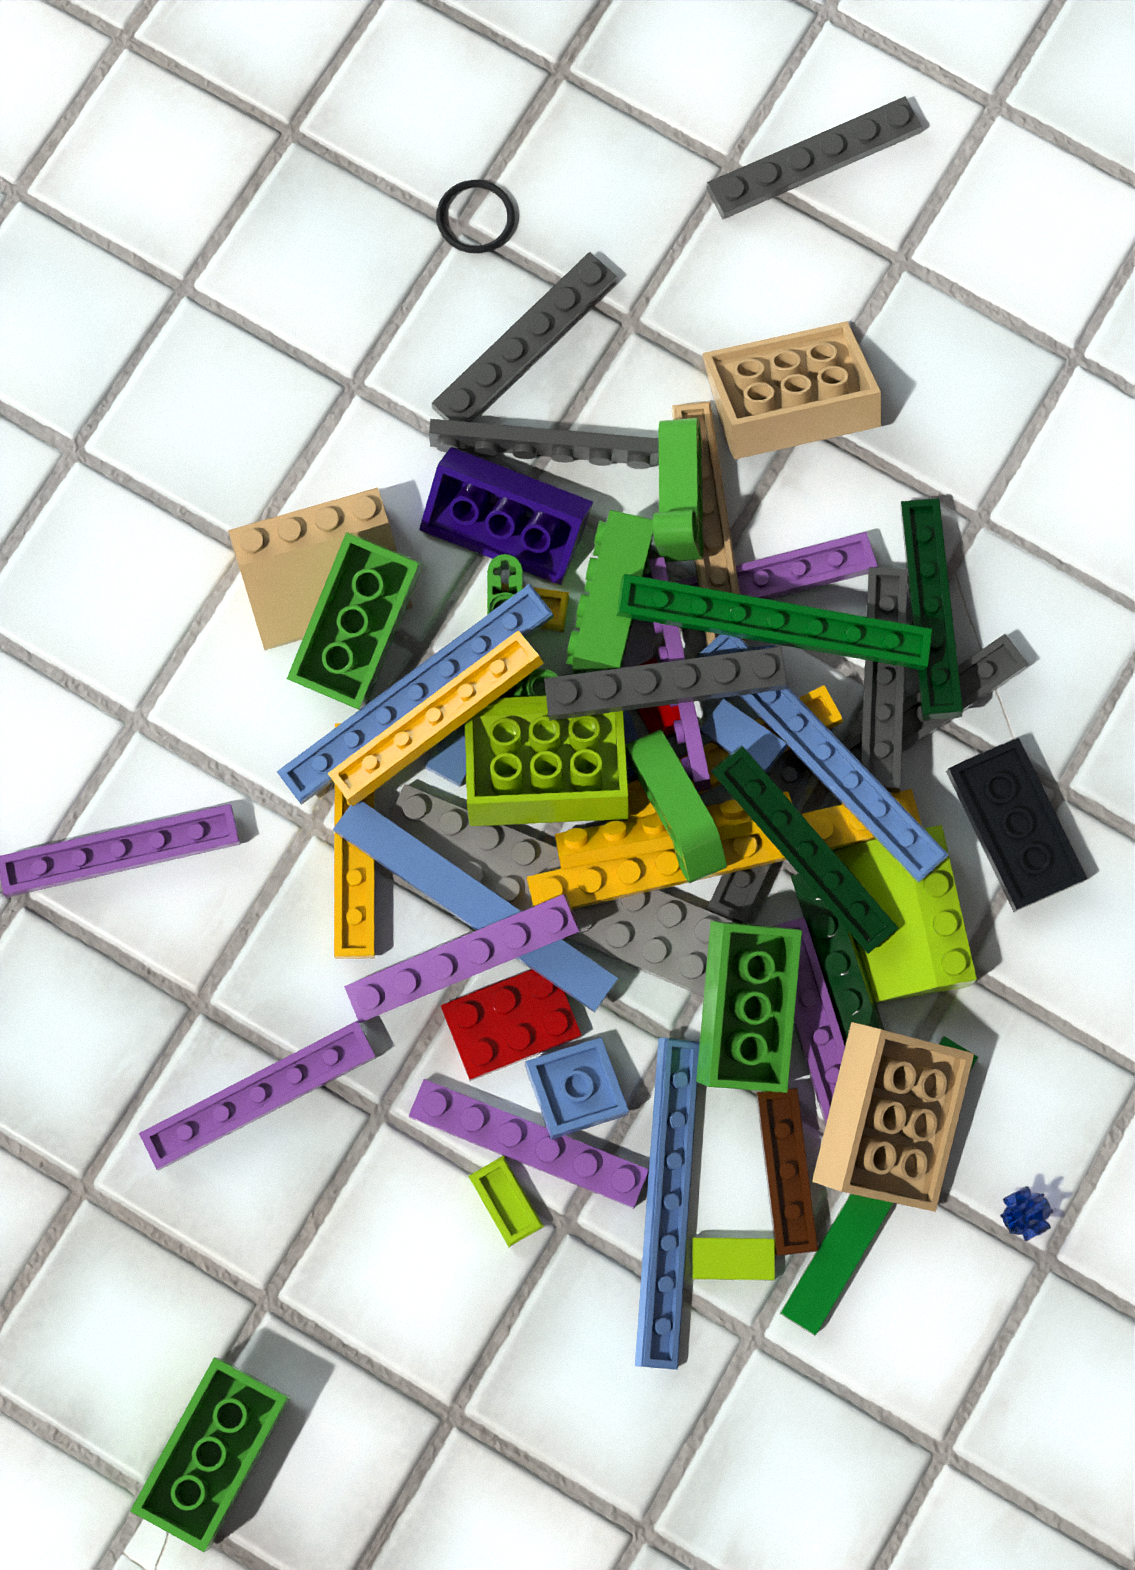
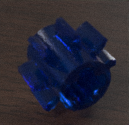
(1026, 1213)

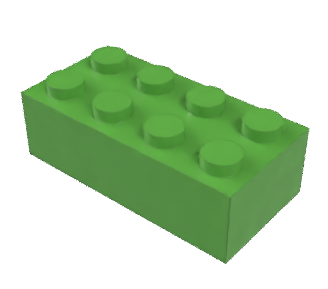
(621, 549)
(355, 621)
(748, 1006)
(210, 1454)

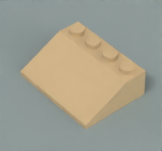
(793, 390)
(292, 554)
(892, 1117)

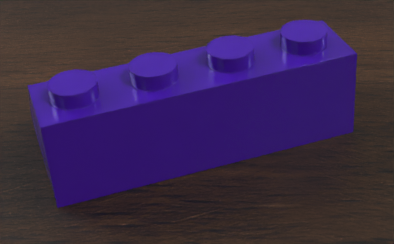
(505, 513)

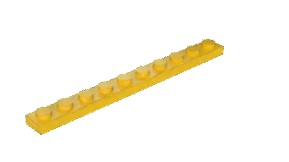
(659, 870)

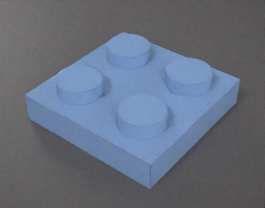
(576, 1088)

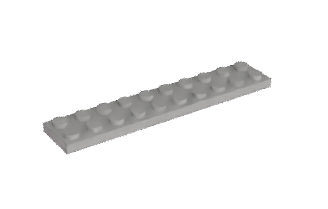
(639, 930)

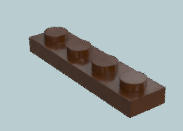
(786, 1172)

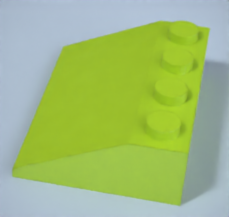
(543, 769)
(931, 941)

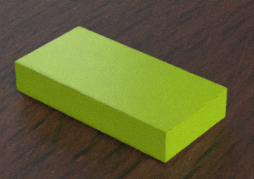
(506, 1201)
(733, 1259)

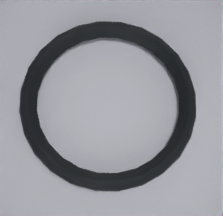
(476, 184)

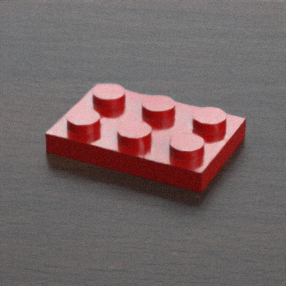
(509, 1023)

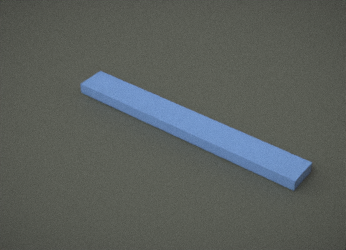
(309, 770)
(841, 772)
(468, 900)
(667, 1205)

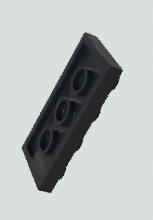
(1016, 825)

